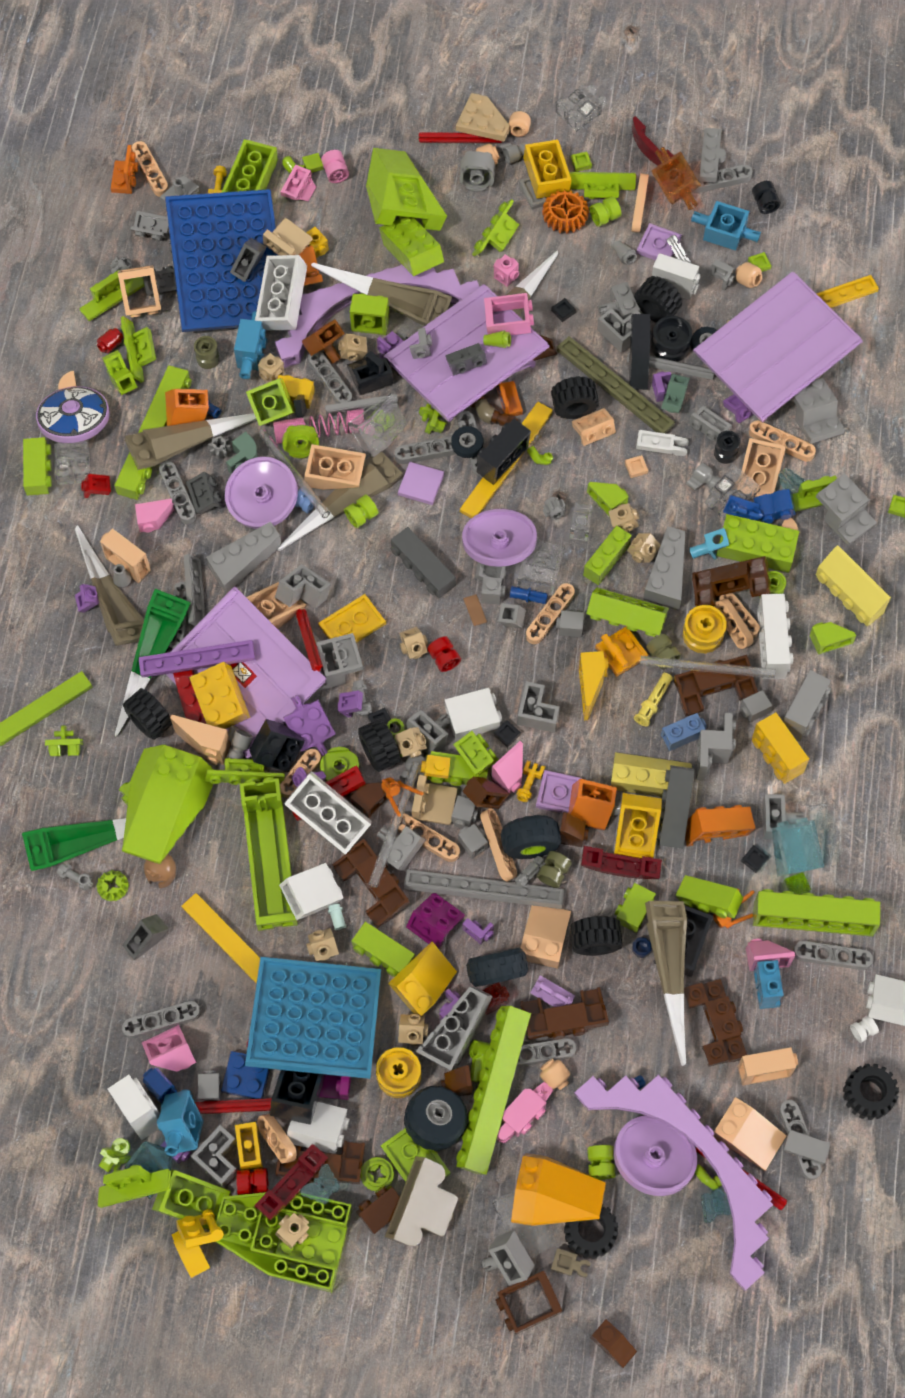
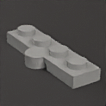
(711, 155)

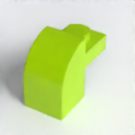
(118, 373)

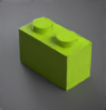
(634, 910)

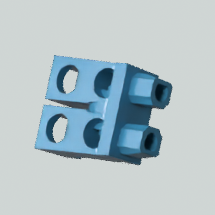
(768, 984)

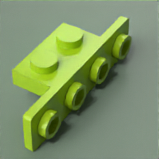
(602, 183)
(499, 231)
(108, 293)
(139, 348)
(807, 493)
(239, 771)
(132, 1184)

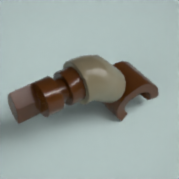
(490, 414)

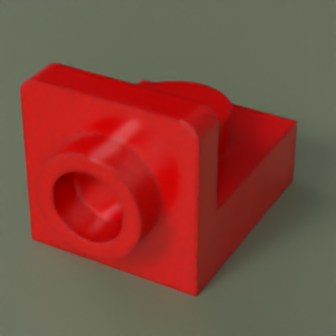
(96, 485)

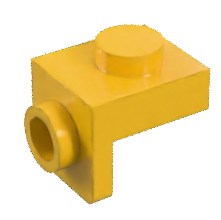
(436, 766)

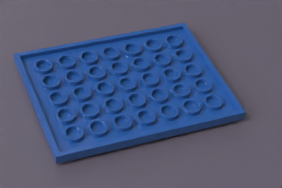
(205, 243)

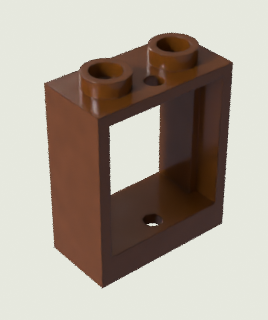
(548, 1292)

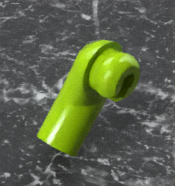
(289, 164)
(538, 458)
(704, 1177)

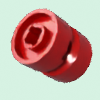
(443, 652)
(252, 1182)

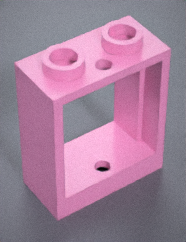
(504, 303)

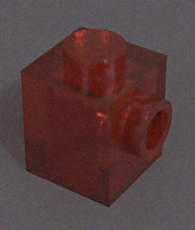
(499, 998)

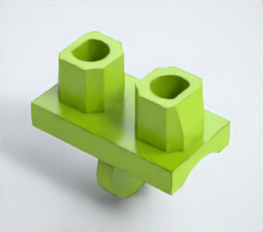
(433, 423)
(54, 745)
(115, 1155)

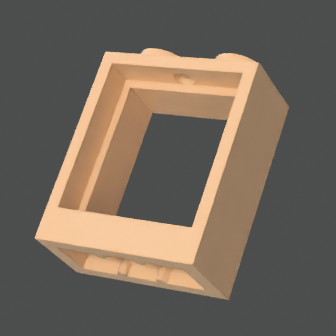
(134, 273)
(121, 551)
(767, 1066)

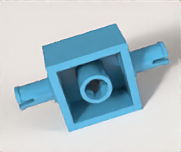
(726, 225)
(249, 345)
(180, 1122)

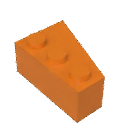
(719, 822)

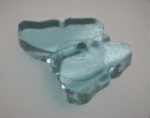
(790, 480)
(314, 1190)
(714, 1205)

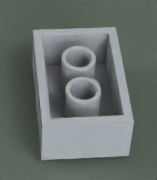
(807, 705)

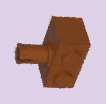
(323, 340)

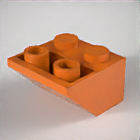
(186, 406)
(592, 803)

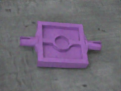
(310, 723)

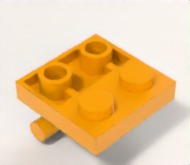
(621, 650)

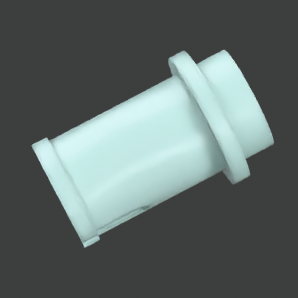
(337, 916)

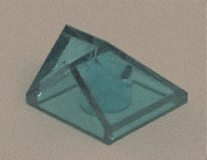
(151, 1158)

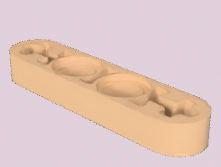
(151, 168)
(640, 201)
(783, 438)
(551, 614)
(493, 832)
(428, 833)

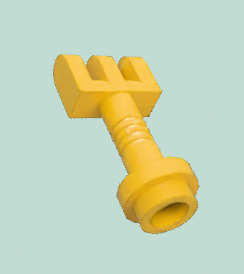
(220, 172)
(524, 793)

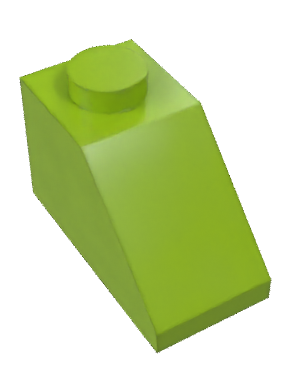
(607, 495)
(830, 637)

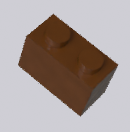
(380, 1209)

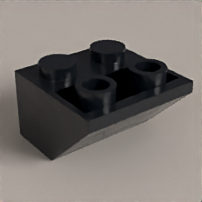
(366, 379)
(276, 746)

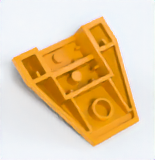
(554, 1193)

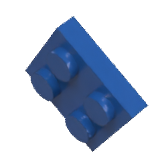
(242, 1079)

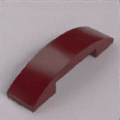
(644, 143)
(621, 865)
(291, 1184)

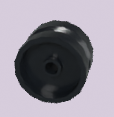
(671, 338)

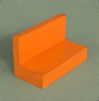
(509, 398)

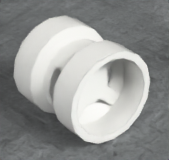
(864, 1029)

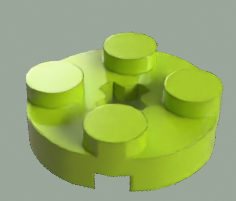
(296, 433)
(336, 755)

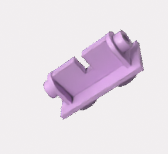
(551, 993)

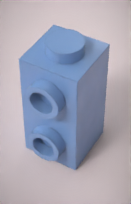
(683, 731)

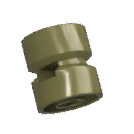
(206, 352)
(662, 647)
(554, 868)

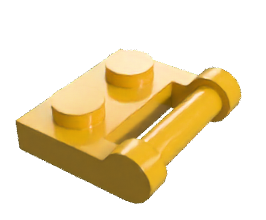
(193, 1233)

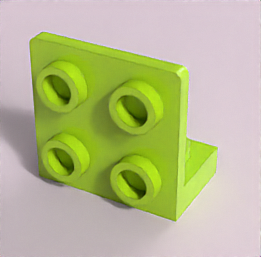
(475, 752)

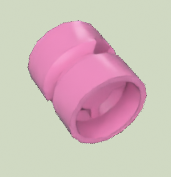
(335, 166)

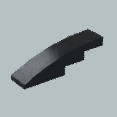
(639, 351)

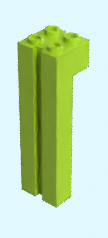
(267, 851)

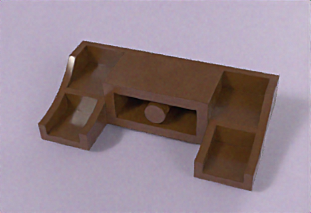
(731, 578)
(696, 684)
(388, 894)
(566, 1019)
(721, 1020)
(345, 1167)

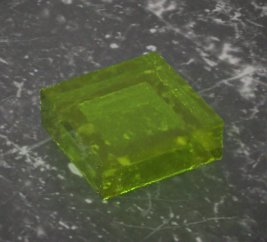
(797, 884)

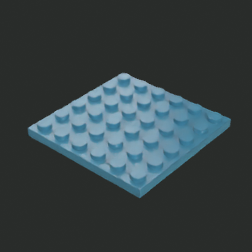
(314, 1018)

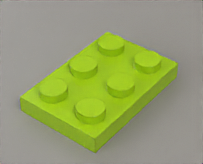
(402, 1152)

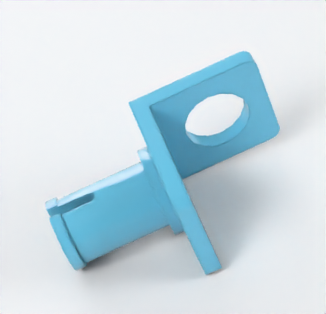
(709, 546)

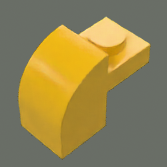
(192, 1257)

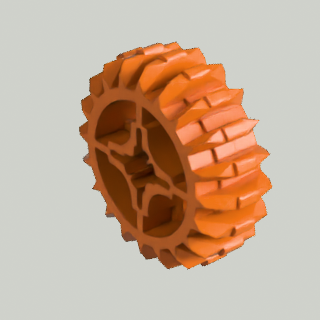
(556, 216)

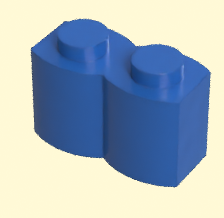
(776, 506)
(158, 1084)

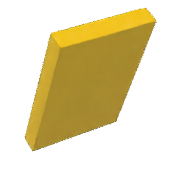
(356, 617)

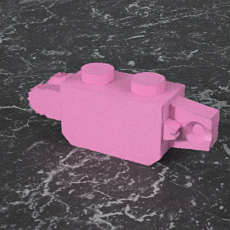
(523, 1111)

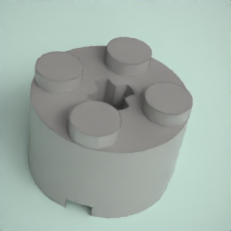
(477, 170)

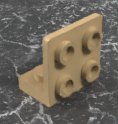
(286, 239)
(435, 804)

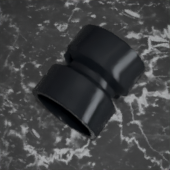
(766, 197)
(727, 447)

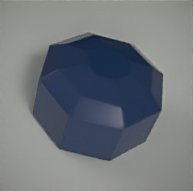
(641, 947)

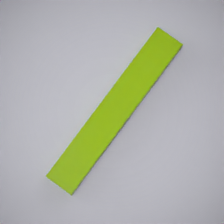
(43, 707)

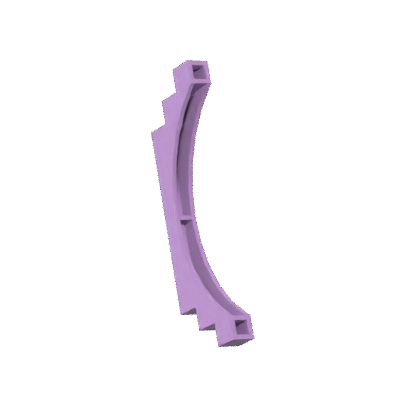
(324, 303)
(744, 1197)

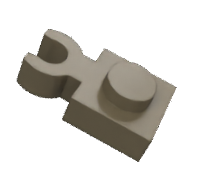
(566, 1263)

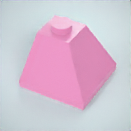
(508, 770)
(766, 951)
(169, 1050)

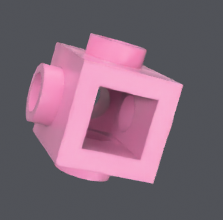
(506, 270)

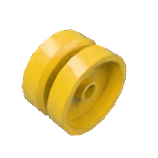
(704, 629)
(402, 1084)

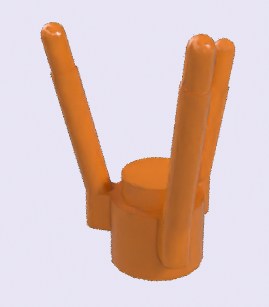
(392, 788)
(721, 922)

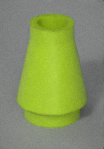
(498, 339)

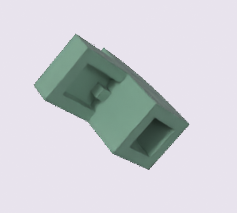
(675, 393)
(245, 450)

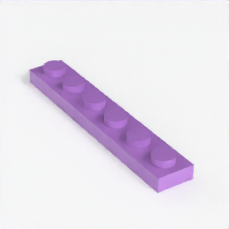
(196, 658)

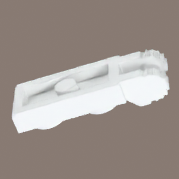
(661, 443)

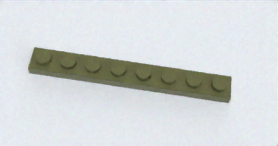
(615, 386)

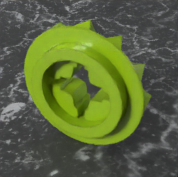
(114, 893)
(372, 1166)

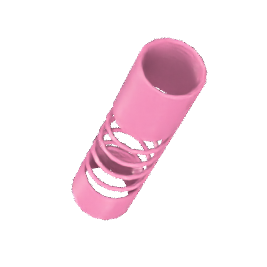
(281, 426)

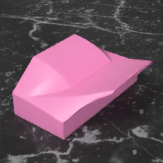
(299, 184)

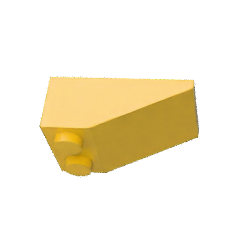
(591, 673)
(637, 825)
(423, 979)

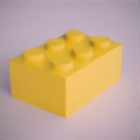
(547, 168)
(220, 696)
(779, 748)

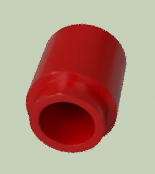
(109, 340)

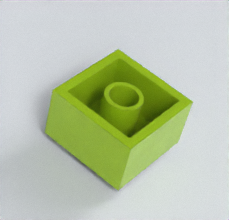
(369, 314)
(270, 402)

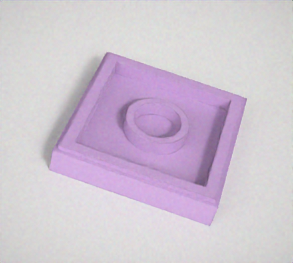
(655, 242)
(421, 483)
(555, 792)

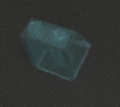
(796, 847)

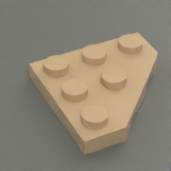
(482, 119)

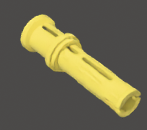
(649, 706)

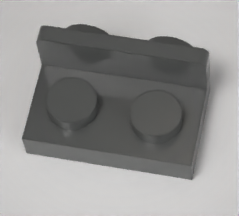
(165, 281)
(466, 359)
(204, 492)

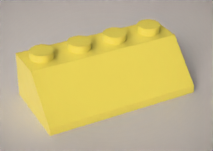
(853, 586)
(641, 774)

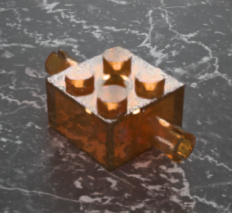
(681, 187)

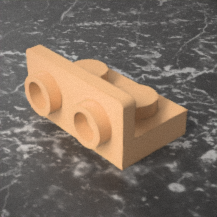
(594, 426)

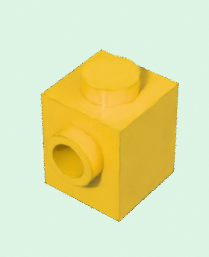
(318, 241)

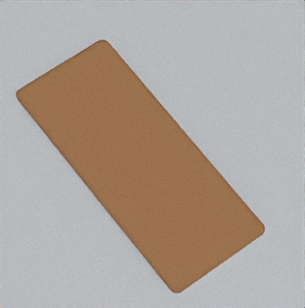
(475, 610)

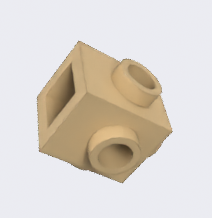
(352, 347)
(270, 368)
(624, 517)
(644, 548)
(413, 643)
(411, 742)
(322, 944)
(412, 1029)
(289, 1237)

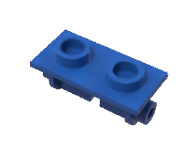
(742, 508)

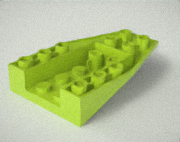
(400, 190)
(254, 1238)

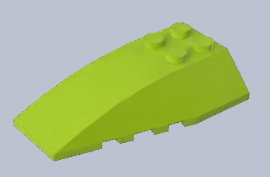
(163, 800)

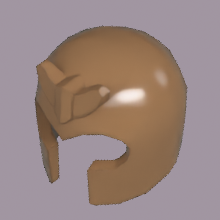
(161, 872)

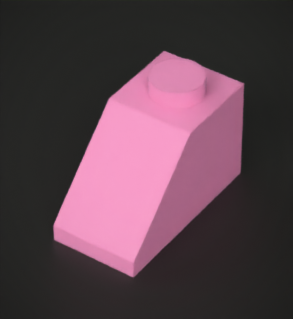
(153, 514)

